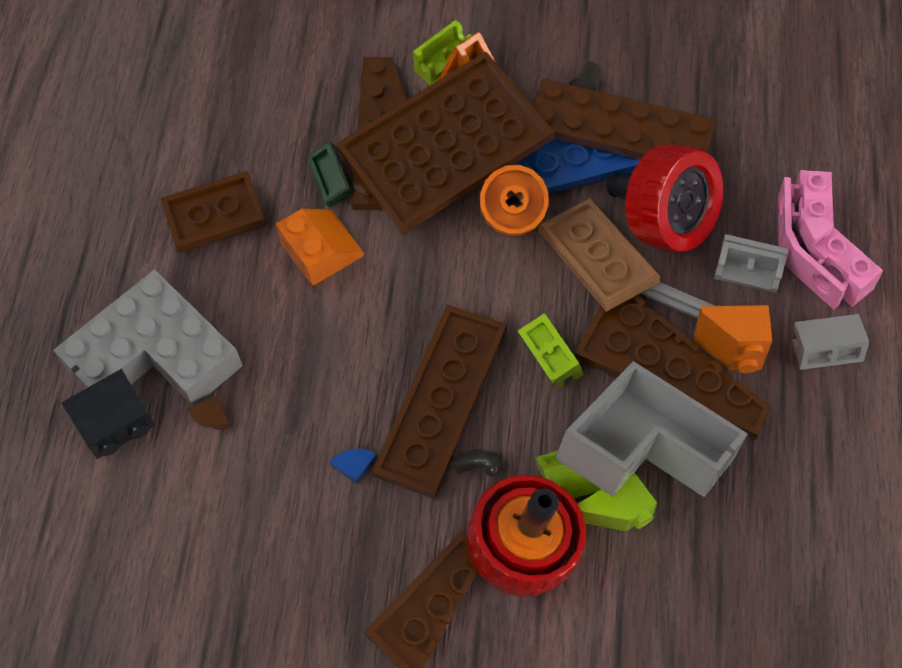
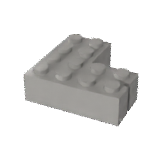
(147, 330)
(650, 421)

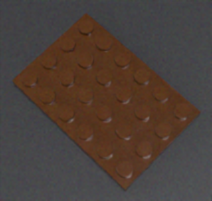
(444, 142)

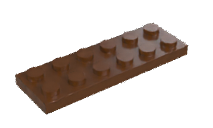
(617, 122)
(440, 401)

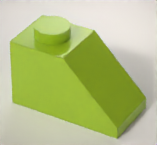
(627, 508)

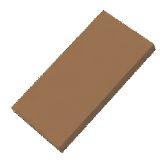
(599, 254)

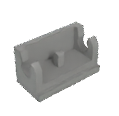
(751, 263)
(830, 341)

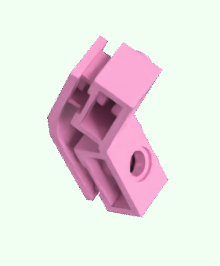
(826, 245)

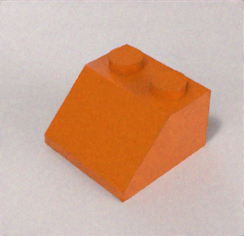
(317, 243)
(735, 335)

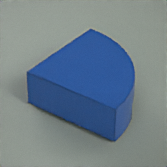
(353, 463)

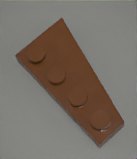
(422, 612)

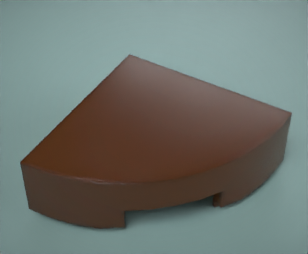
(210, 414)

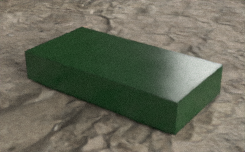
(330, 174)

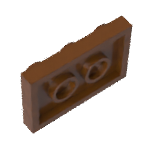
(213, 211)

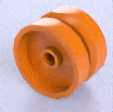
(519, 183)

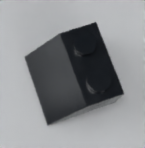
(108, 414)

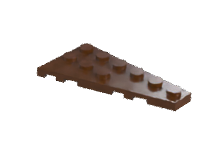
(379, 94)
(640, 335)

